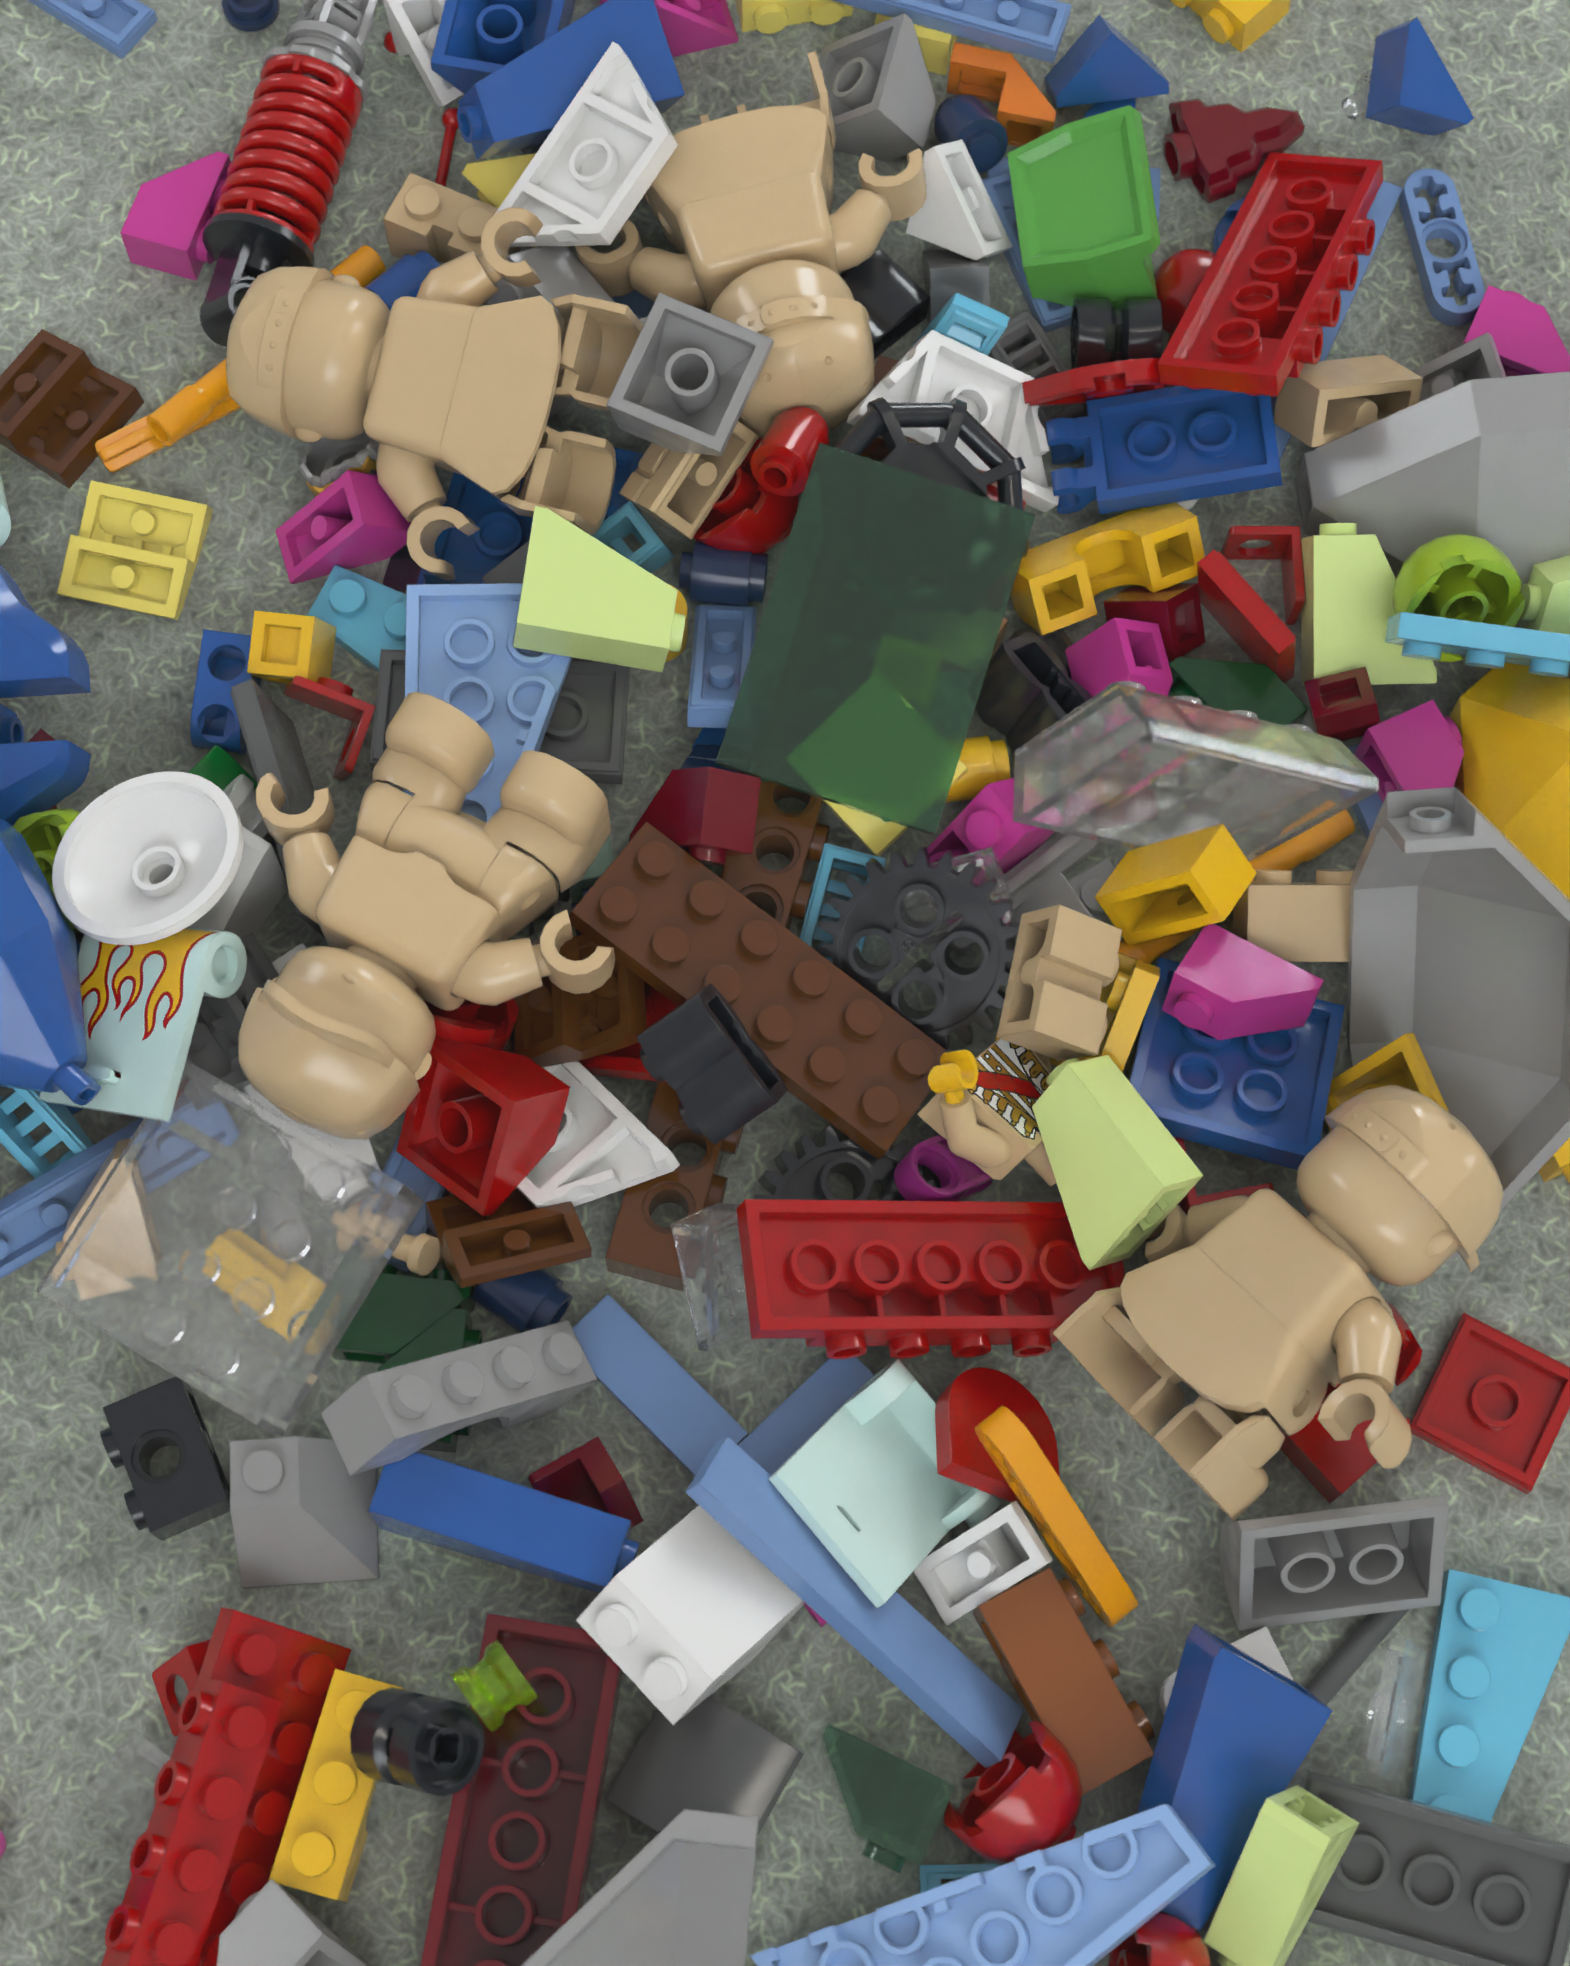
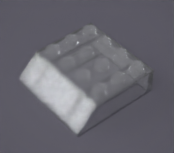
(1164, 766)
(231, 1248)

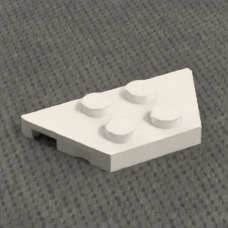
(595, 159)
(946, 369)
(596, 1147)

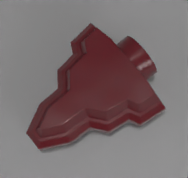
(1224, 144)

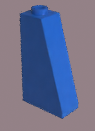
(531, 93)
(501, 1522)
(1222, 1750)

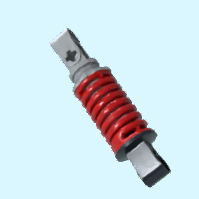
(287, 154)

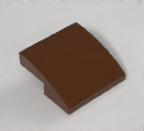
(60, 407)
(572, 1027)
(508, 1241)

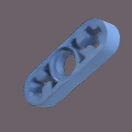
(1448, 225)

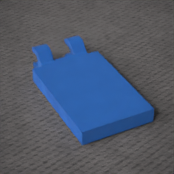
(1164, 449)

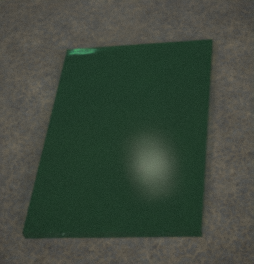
(876, 639)

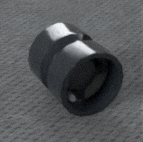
(1136, 331)
(417, 1741)

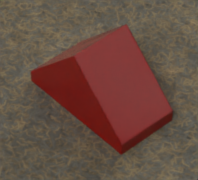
(1329, 1463)

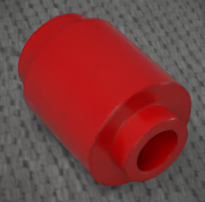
(788, 451)

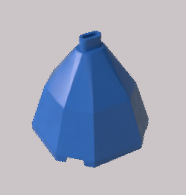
(38, 982)

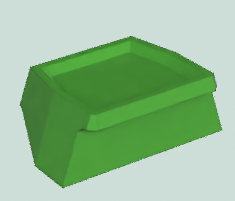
(1087, 210)

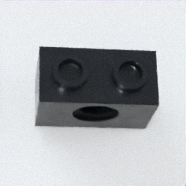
(158, 1419)

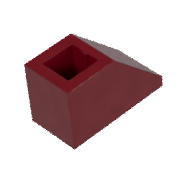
(706, 812)

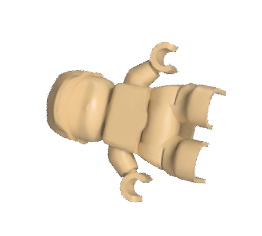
(760, 247)
(440, 381)
(415, 917)
(1279, 1304)

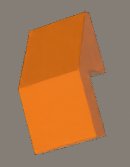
(1001, 79)

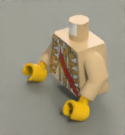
(987, 1107)

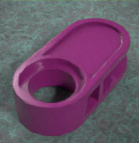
(956, 1175)

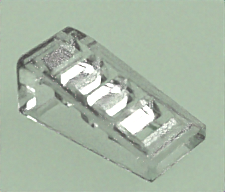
(700, 1244)

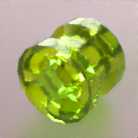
(494, 1686)

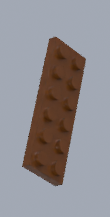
(814, 1022)

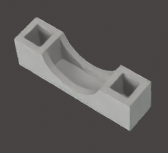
(419, 1402)

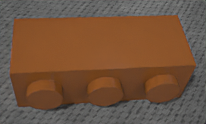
(1065, 1676)

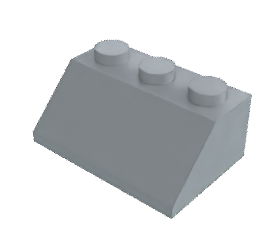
(1334, 1562)

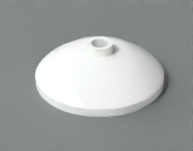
(148, 858)

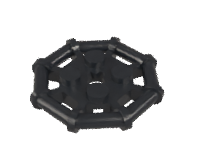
(940, 459)

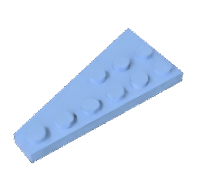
(466, 656)
(1036, 1911)

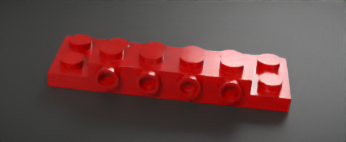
(1276, 276)
(913, 1274)
(223, 1791)

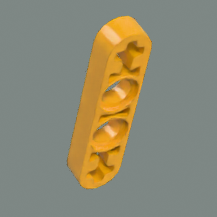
(1056, 1515)

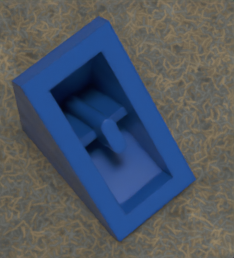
(1103, 69)
(1412, 84)

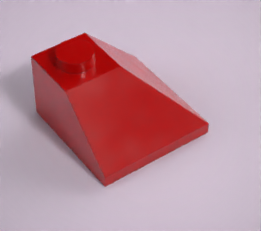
(481, 1121)

